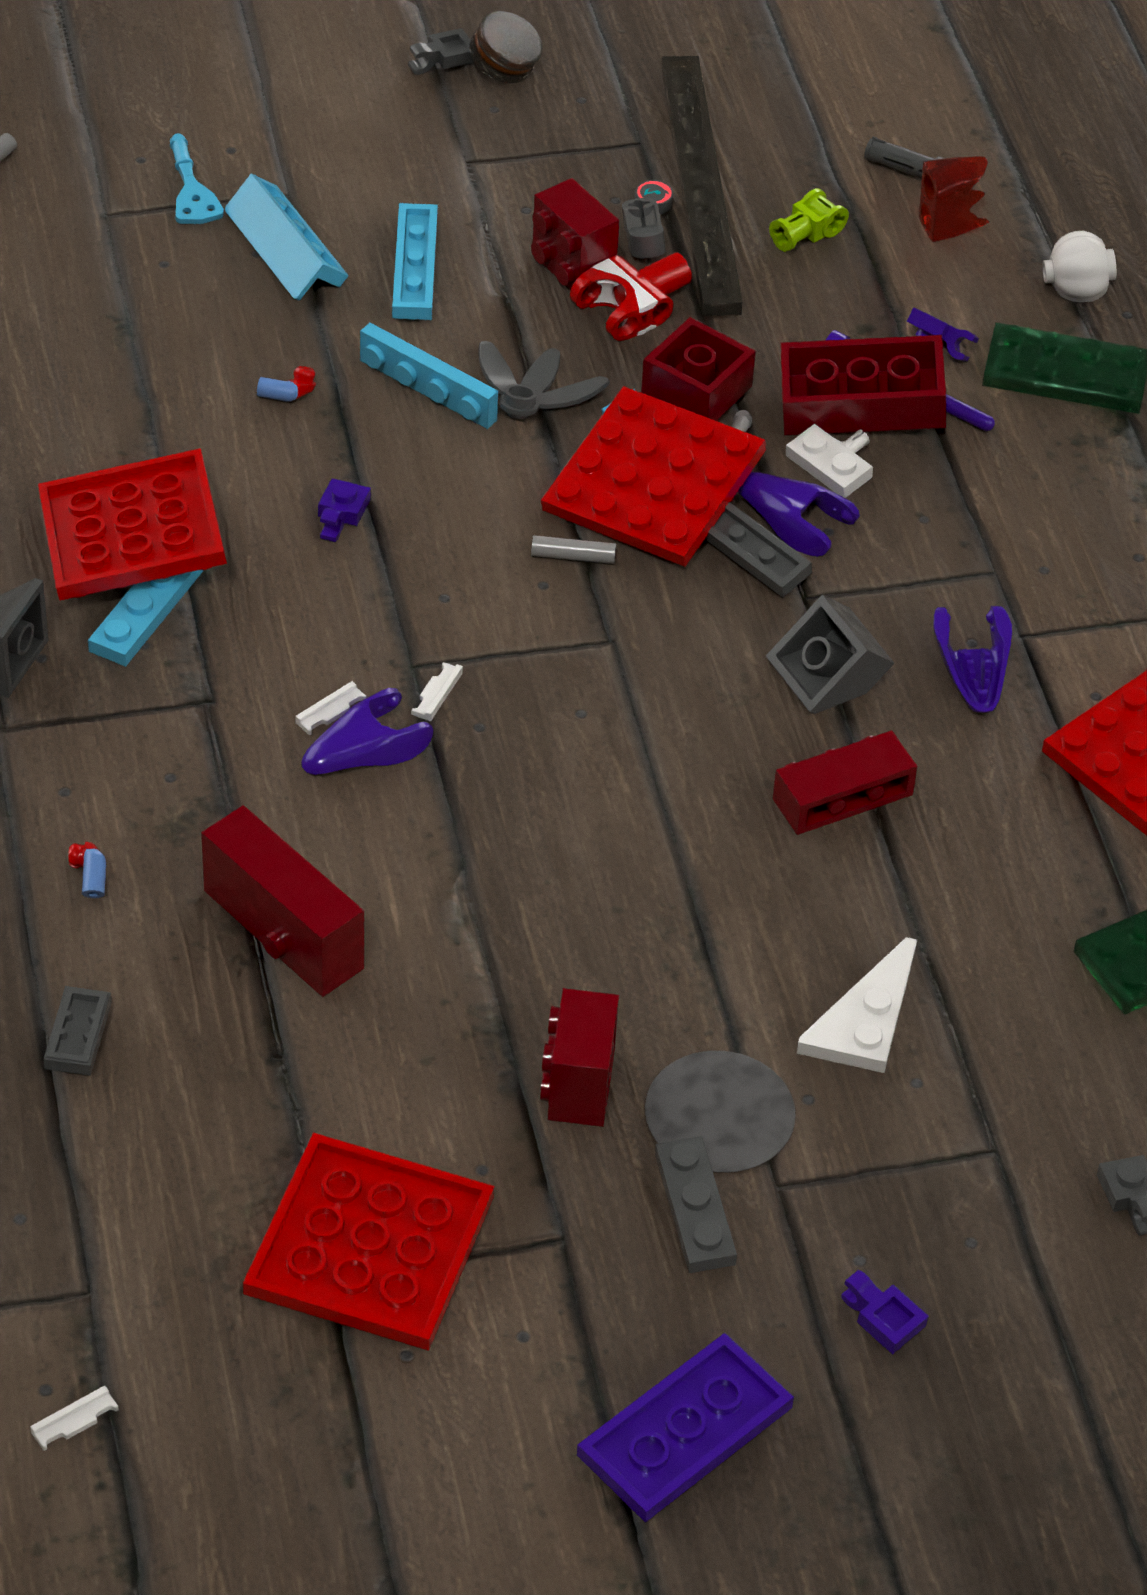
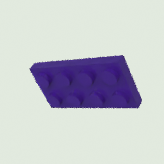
(684, 1427)

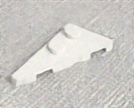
(864, 1021)

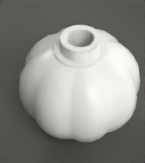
(1080, 267)

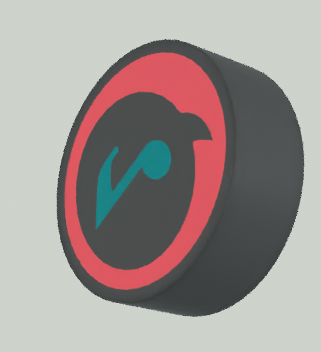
(656, 190)

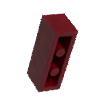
(844, 782)

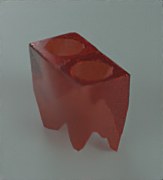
(949, 196)

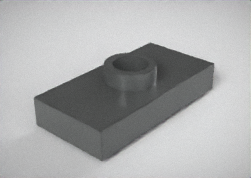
(77, 1030)

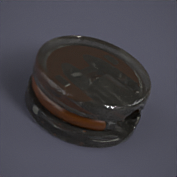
(505, 47)

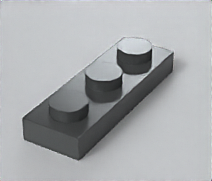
(758, 551)
(695, 1204)

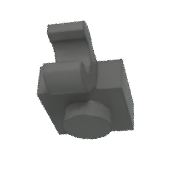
(445, 48)
(1126, 1188)

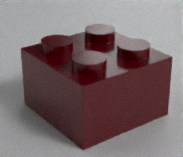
(572, 231)
(699, 370)
(580, 1057)

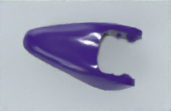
(783, 501)
(977, 671)
(362, 741)

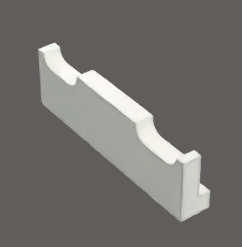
(437, 691)
(329, 708)
(73, 1417)

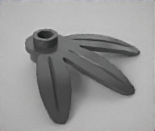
(526, 398)

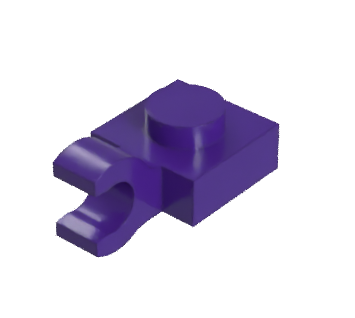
(952, 336)
(341, 504)
(886, 1314)

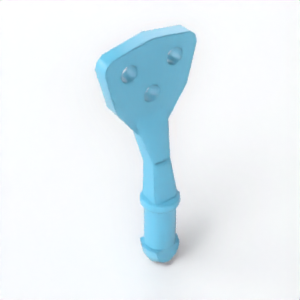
(192, 189)

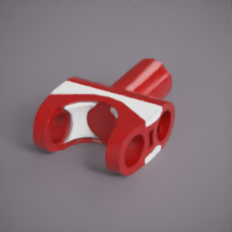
(635, 294)

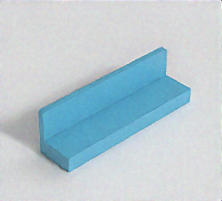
(282, 237)

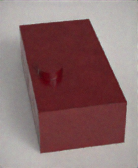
(864, 384)
(283, 900)

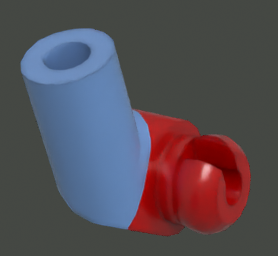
(288, 390)
(93, 866)

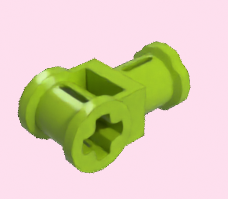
(810, 218)

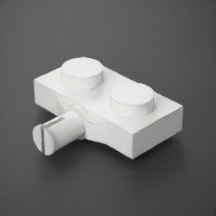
(831, 460)

